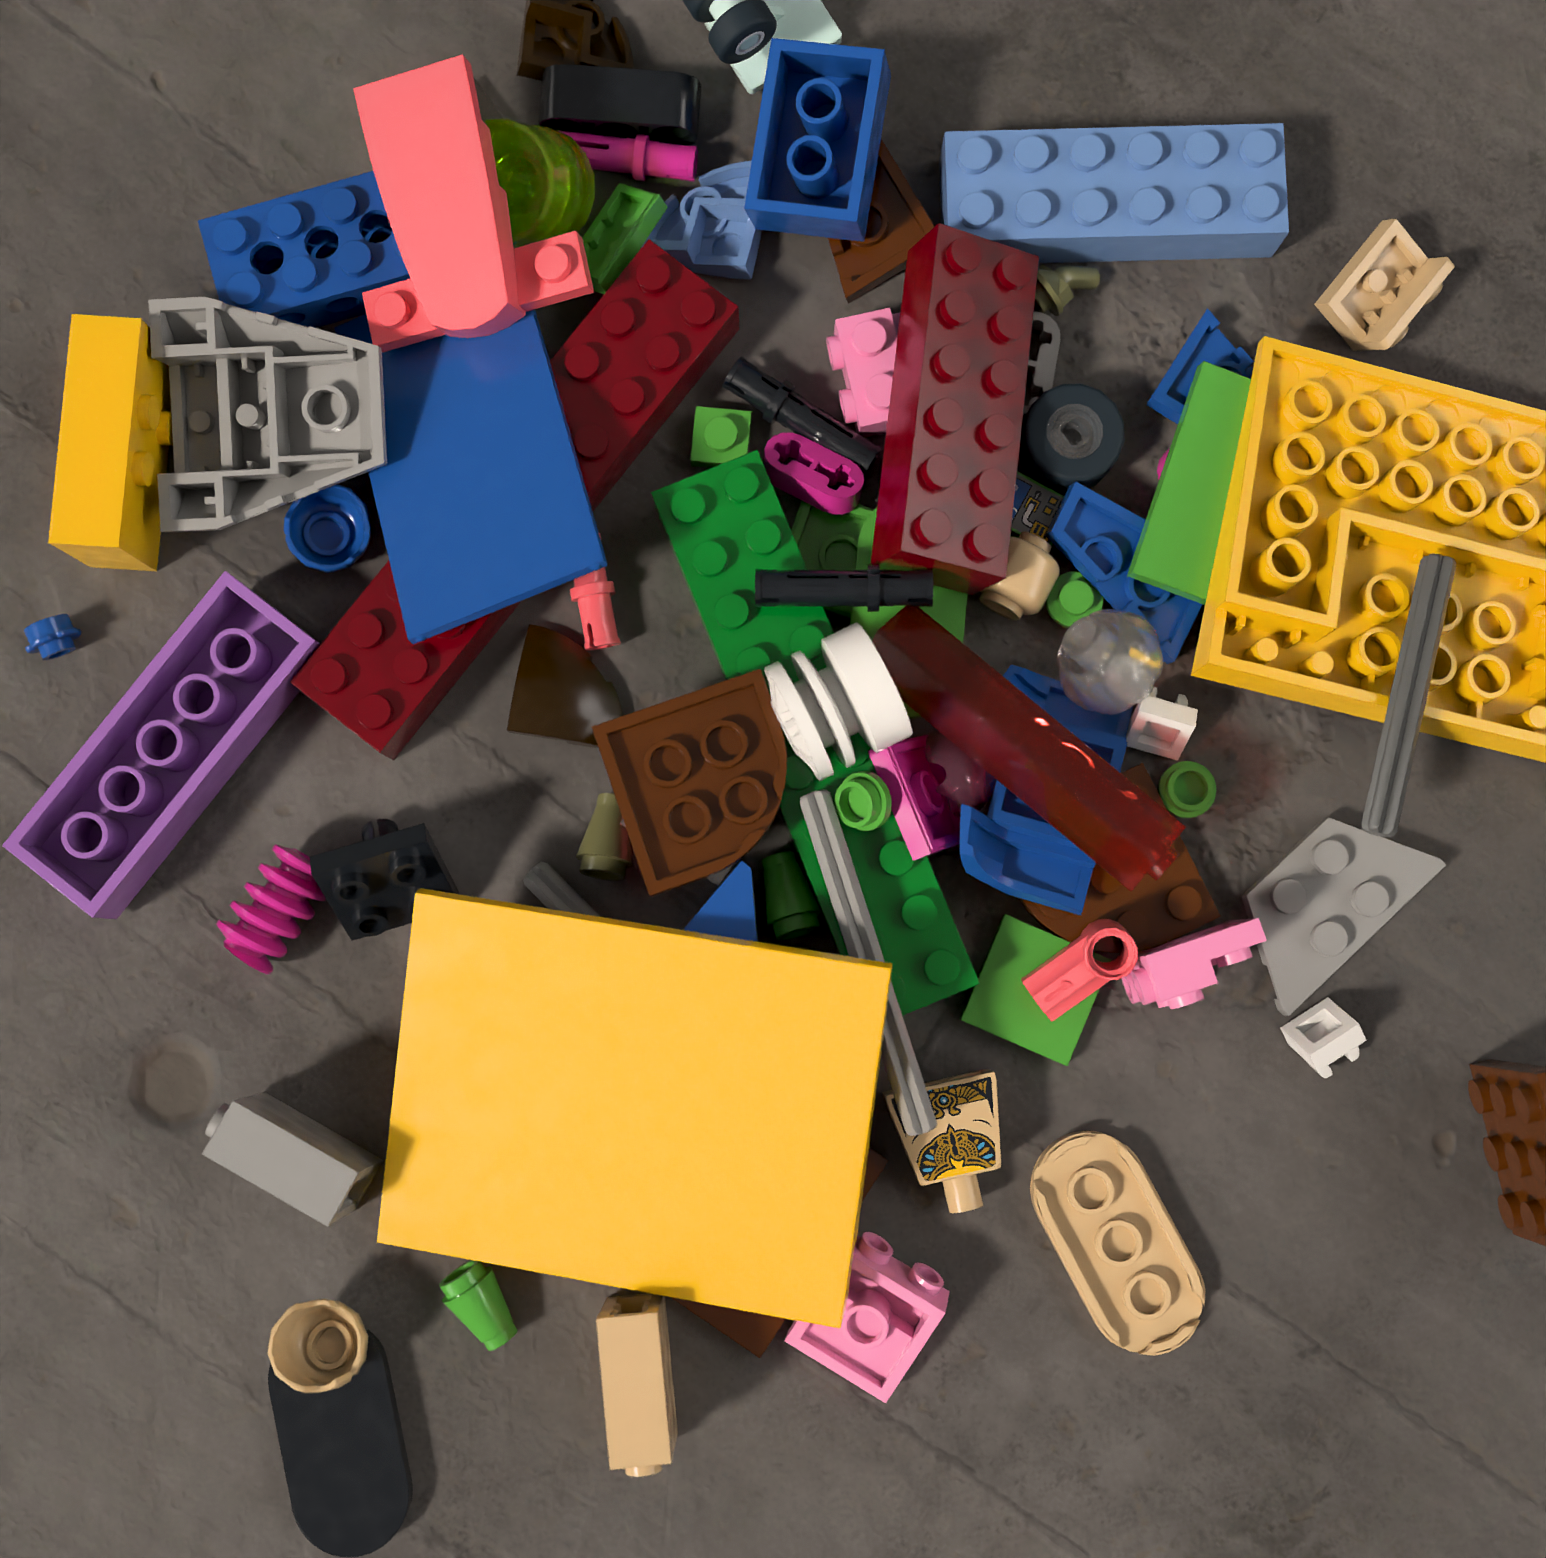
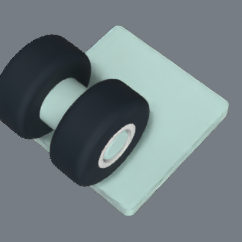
(744, 28)

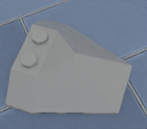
(260, 411)

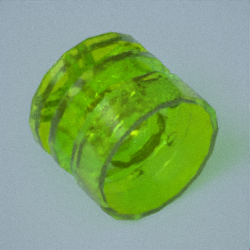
(552, 164)

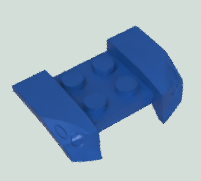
(1014, 844)

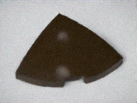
(572, 35)
(559, 691)

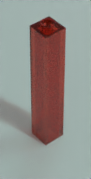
(1027, 749)

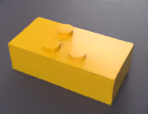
(111, 445)

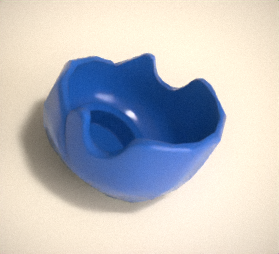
(328, 529)

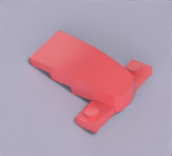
(452, 216)

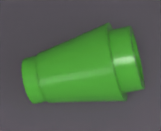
(788, 898)
(478, 1303)

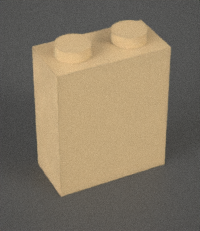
(637, 1383)

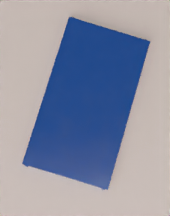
(477, 477)

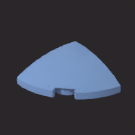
(710, 226)

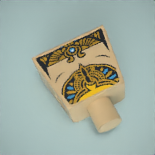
(963, 1140)

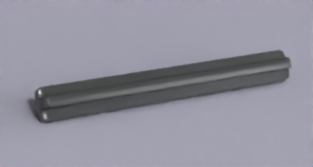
(1408, 695)

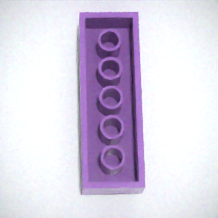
(164, 750)

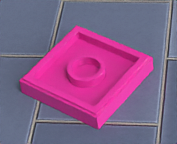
(916, 805)

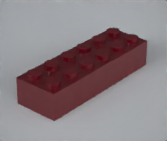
(956, 410)

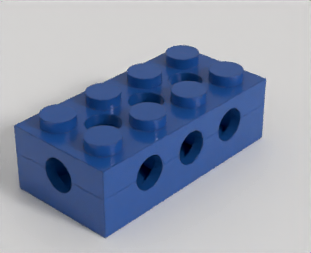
(297, 236)

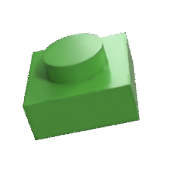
(719, 436)

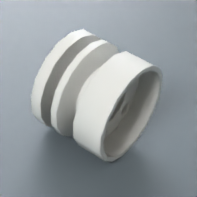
(838, 701)

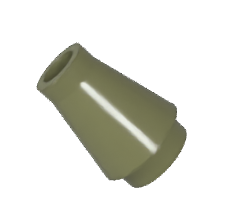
(606, 843)

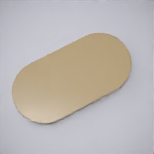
(1117, 1242)

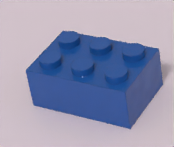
(818, 139)

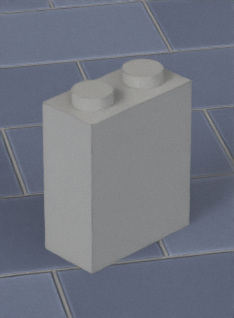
(291, 1156)

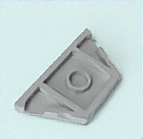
(1329, 902)

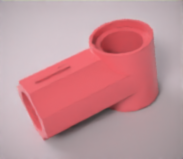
(1074, 972)

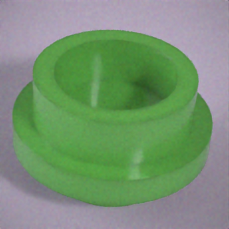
(1072, 599)
(1187, 789)
(863, 801)

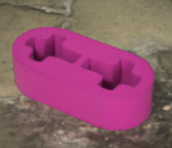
(813, 473)

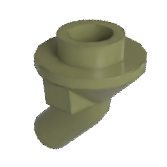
(1055, 286)

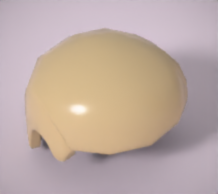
(318, 1345)

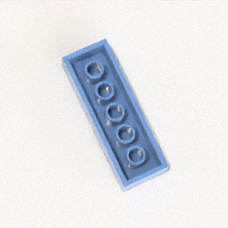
(1120, 191)

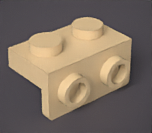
(1382, 289)

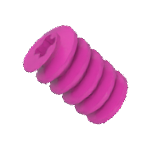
(272, 910)

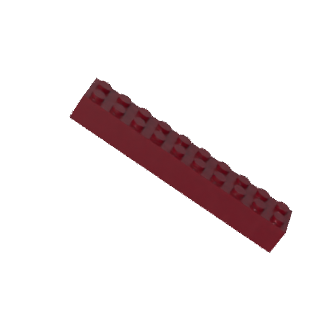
(617, 388)

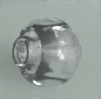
(1109, 661)

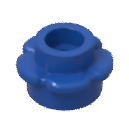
(52, 637)

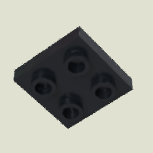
(376, 879)

